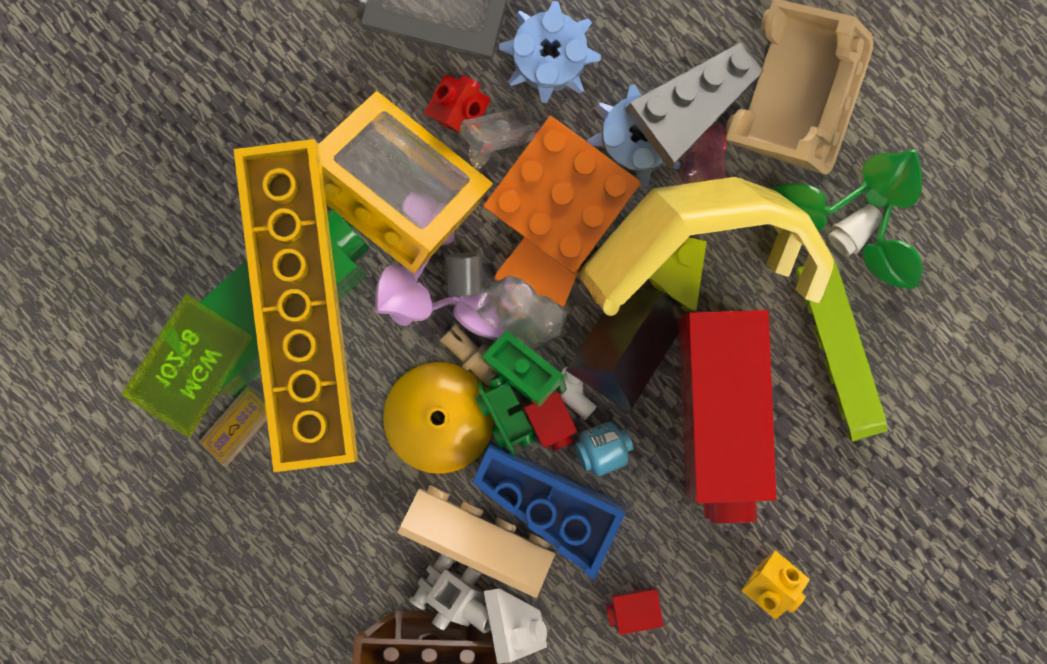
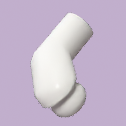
(574, 396)

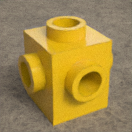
(776, 586)

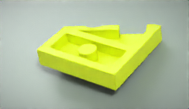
(682, 274)

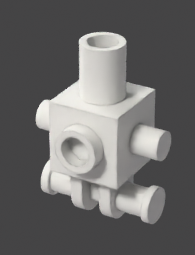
(452, 596)

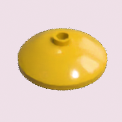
(409, 423)

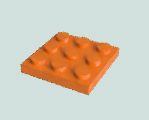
(562, 194)

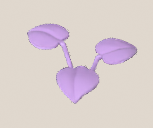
(410, 301)

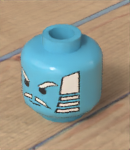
(603, 448)

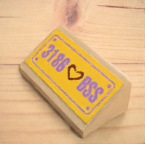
(235, 427)

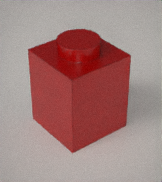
(552, 422)
(635, 611)

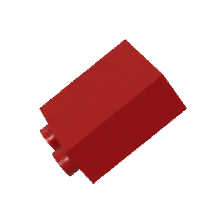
(727, 412)

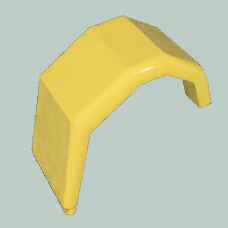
(677, 211)

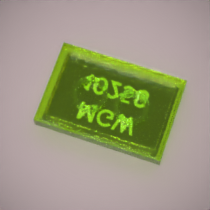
(187, 365)

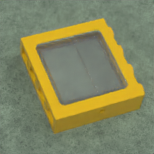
(397, 181)

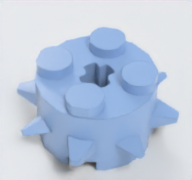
(549, 73)
(617, 142)

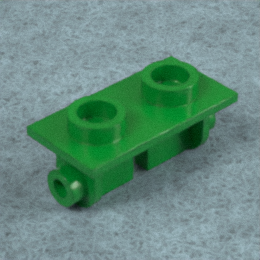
(510, 427)

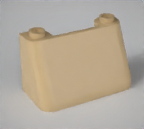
(804, 86)

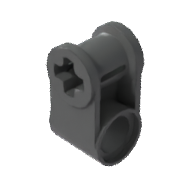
(463, 273)

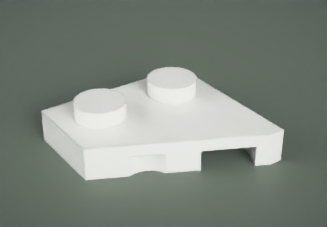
(514, 626)

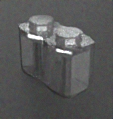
(517, 308)

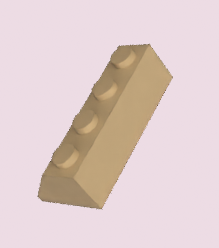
(477, 541)

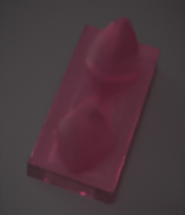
(707, 156)

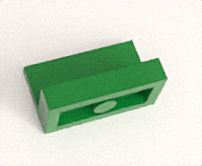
(524, 368)

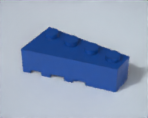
(553, 506)

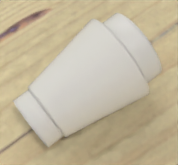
(854, 231)

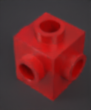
(456, 101)

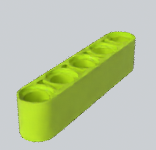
(846, 360)

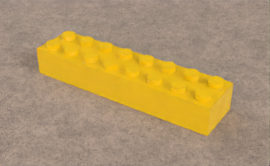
(295, 305)

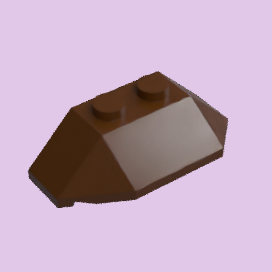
(414, 639)

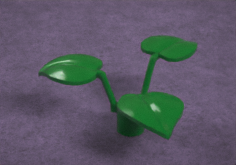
(888, 182)

